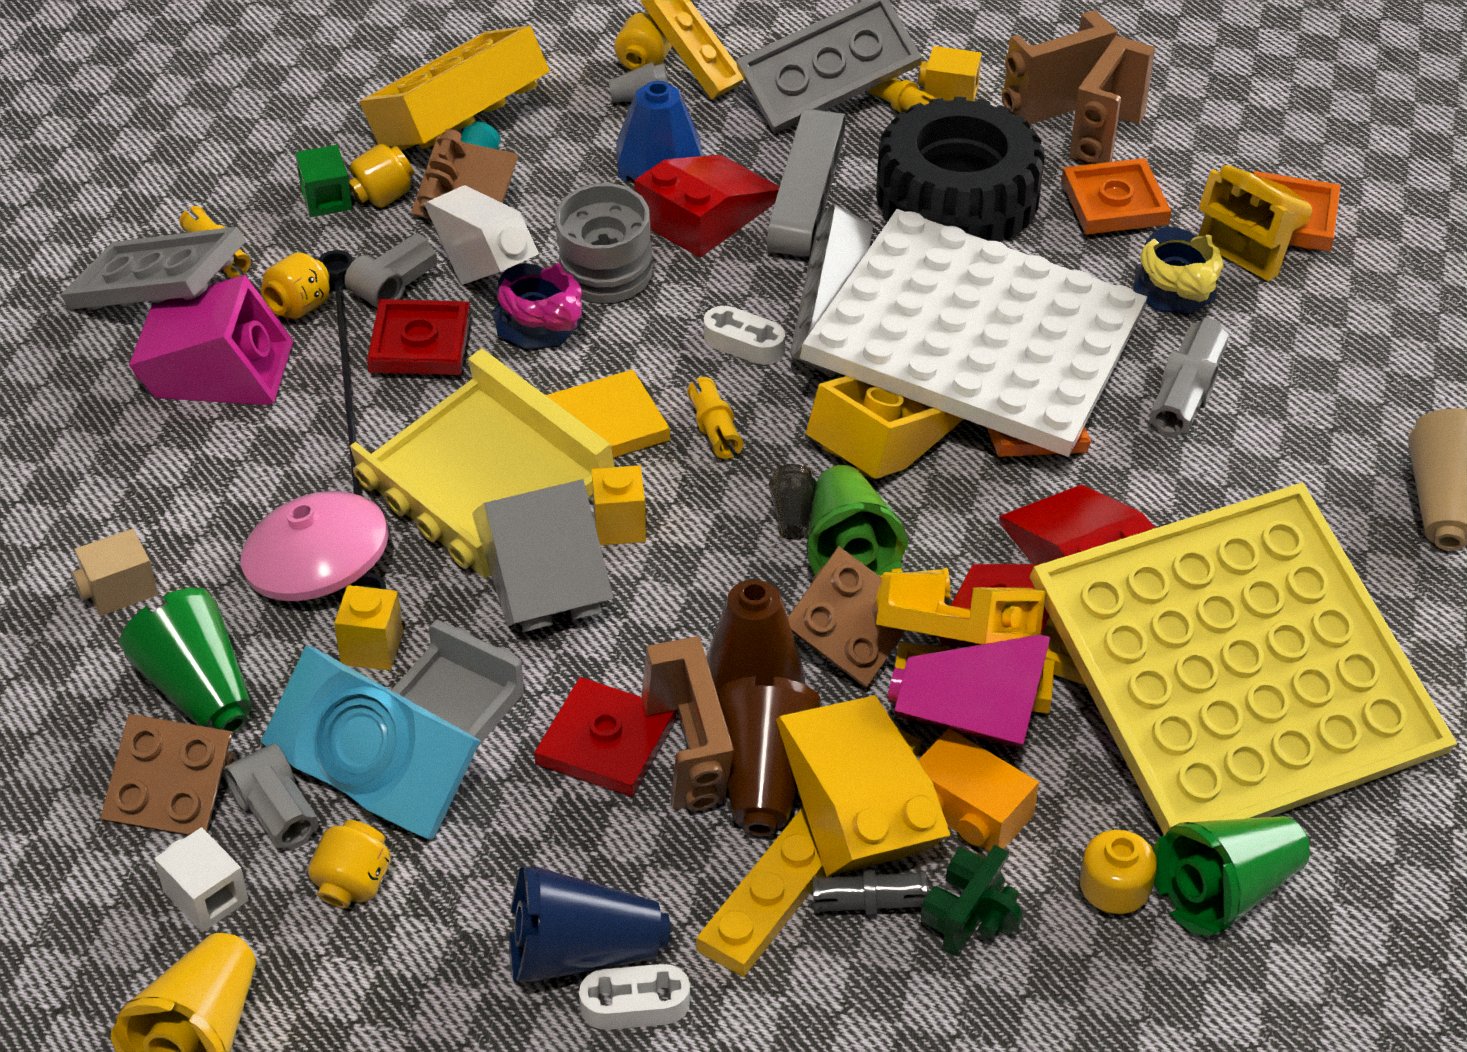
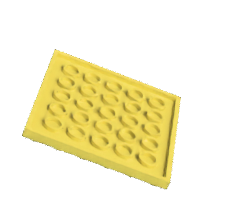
(1240, 661)

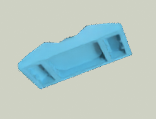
(370, 743)

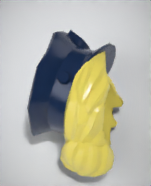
(1178, 270)

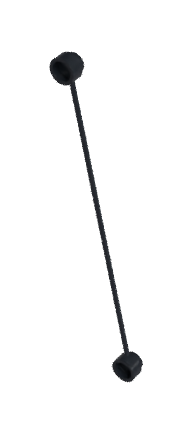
(337, 264)

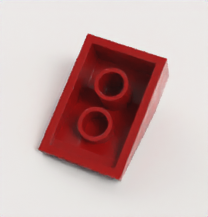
(703, 200)
(1071, 524)

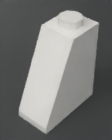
(479, 233)

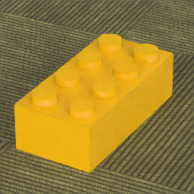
(455, 88)

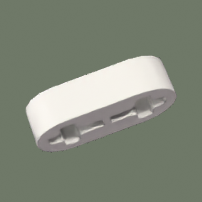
(744, 335)
(634, 996)

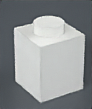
(201, 879)

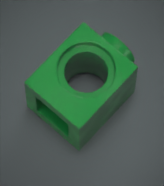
(323, 180)

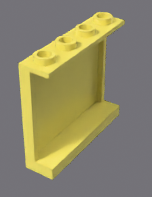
(476, 448)

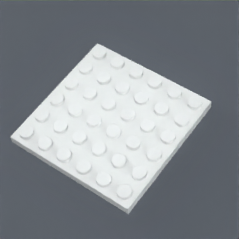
(977, 330)

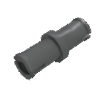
(869, 892)

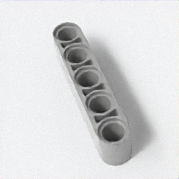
(806, 182)
(835, 253)

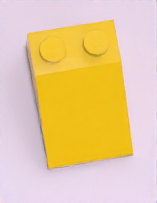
(874, 426)
(860, 785)

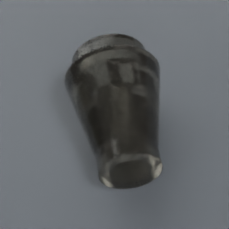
(793, 498)

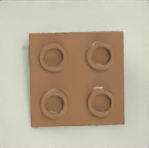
(461, 164)
(841, 615)
(167, 775)

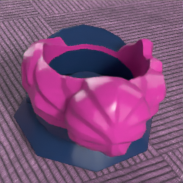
(537, 305)

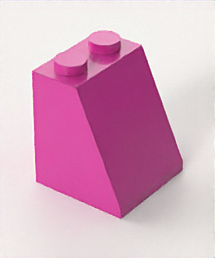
(213, 347)
(973, 689)

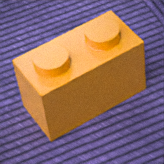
(979, 791)

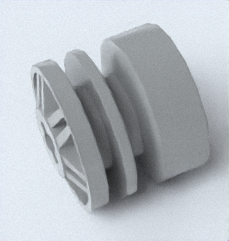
(605, 241)

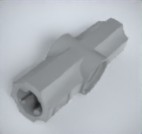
(1189, 378)

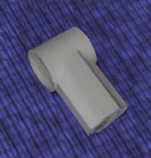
(390, 272)
(269, 789)

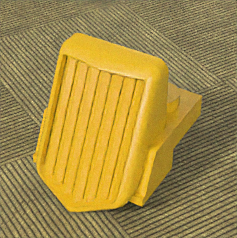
(1251, 218)

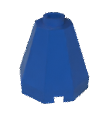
(655, 130)

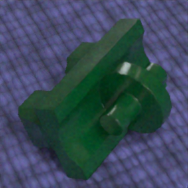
(979, 901)

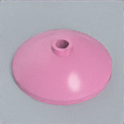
(314, 546)

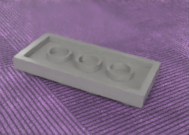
(828, 62)
(154, 269)

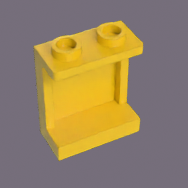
(996, 614)

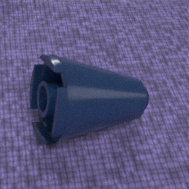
(579, 926)

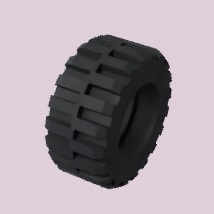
(962, 167)

